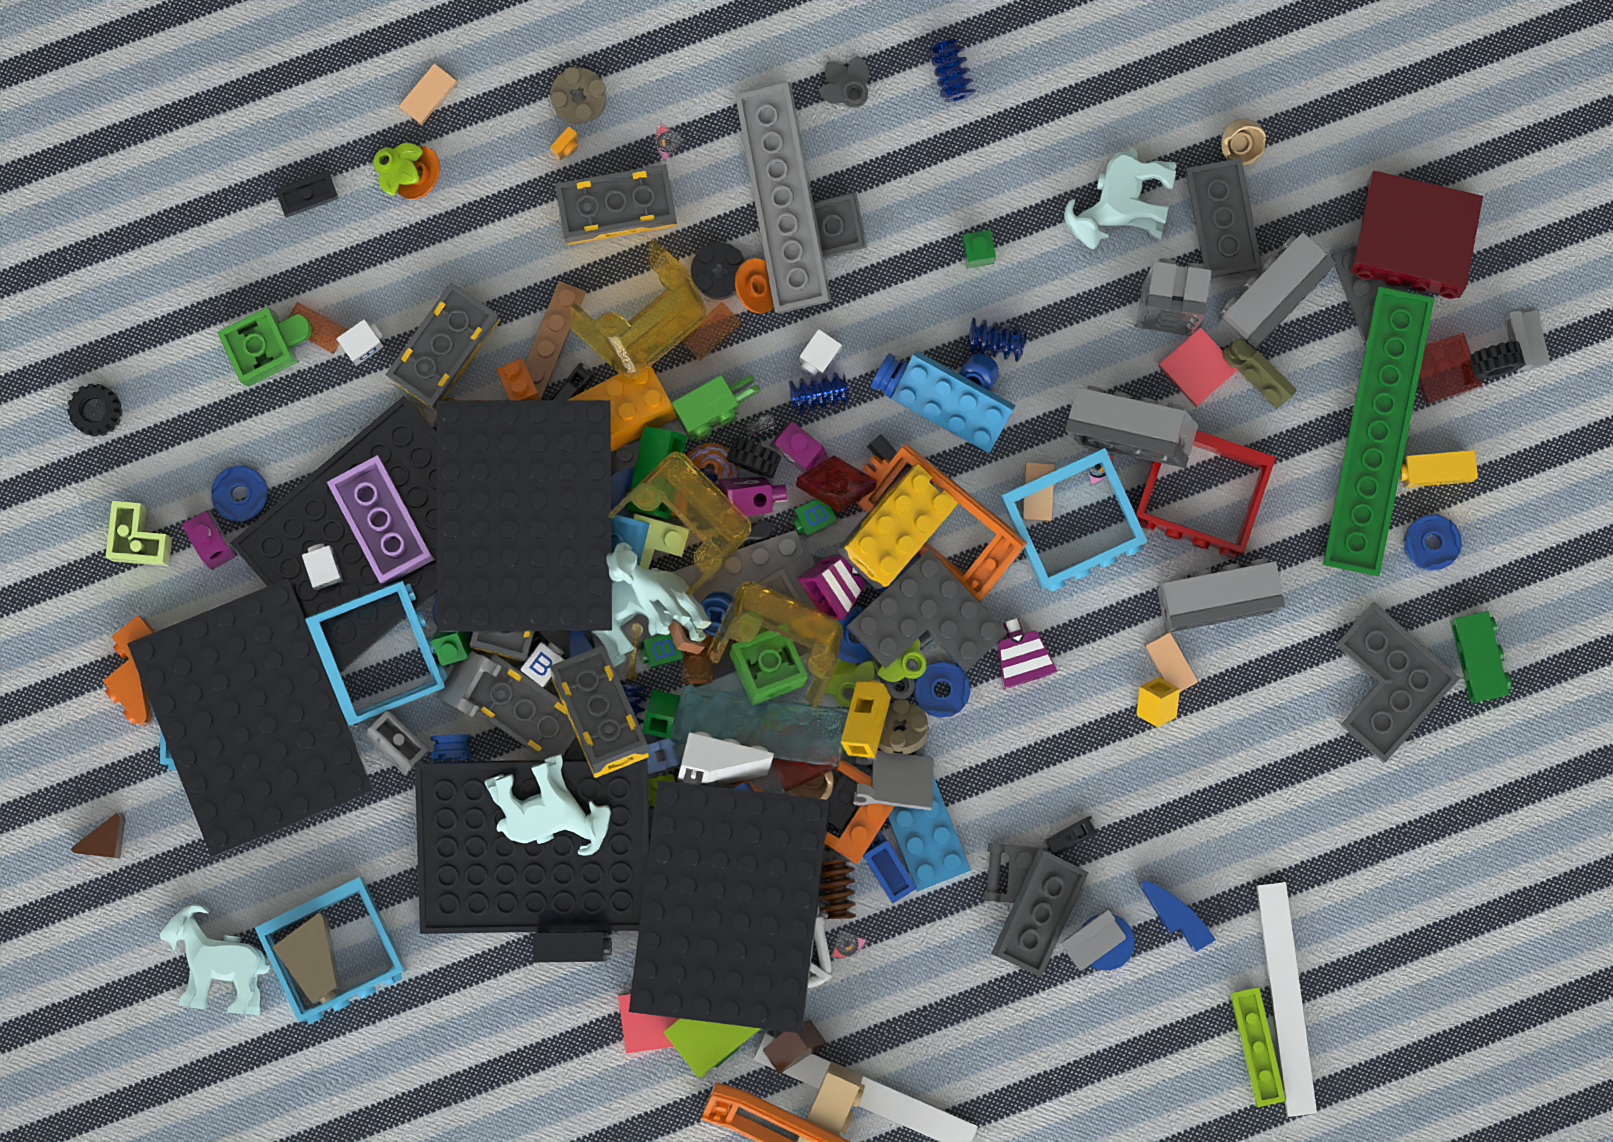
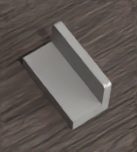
(1528, 332)
(1093, 940)

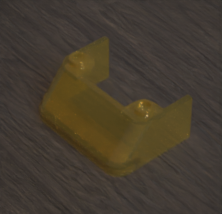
(653, 331)
(698, 506)
(762, 606)

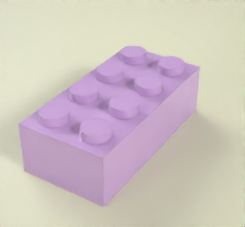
(380, 520)

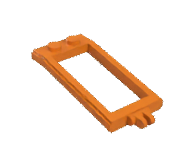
(995, 557)
(862, 826)
(722, 1109)

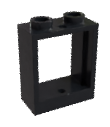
(571, 947)

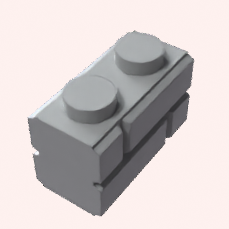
(396, 742)

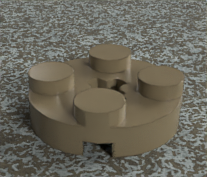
(573, 80)
(916, 727)

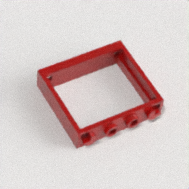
(1227, 449)

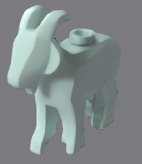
(1120, 199)
(659, 593)
(624, 608)
(549, 811)
(216, 960)

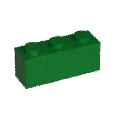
(654, 447)
(1480, 657)

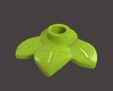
(399, 168)
(899, 668)
(845, 678)

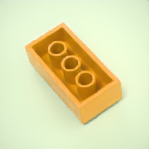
(633, 405)

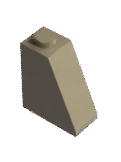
(311, 959)

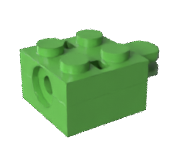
(265, 347)
(712, 405)
(765, 666)

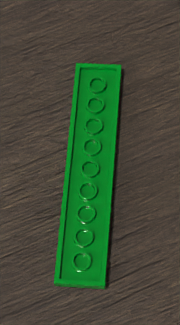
(1378, 431)

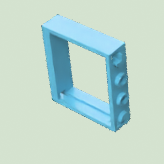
(1105, 558)
(417, 623)
(307, 909)

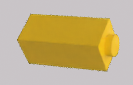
(1439, 469)
(865, 719)

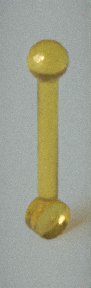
(636, 629)

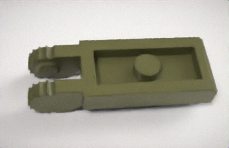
(1259, 372)

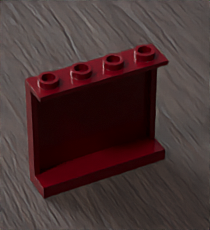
(1417, 235)

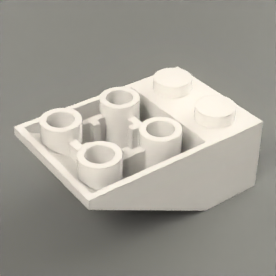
(721, 762)

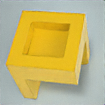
(1158, 701)

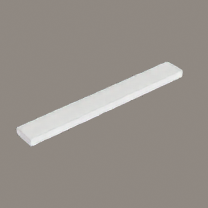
(1286, 999)
(884, 1101)

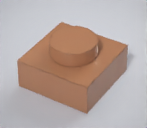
(682, 640)

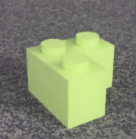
(662, 537)
(128, 540)

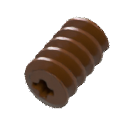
(837, 890)

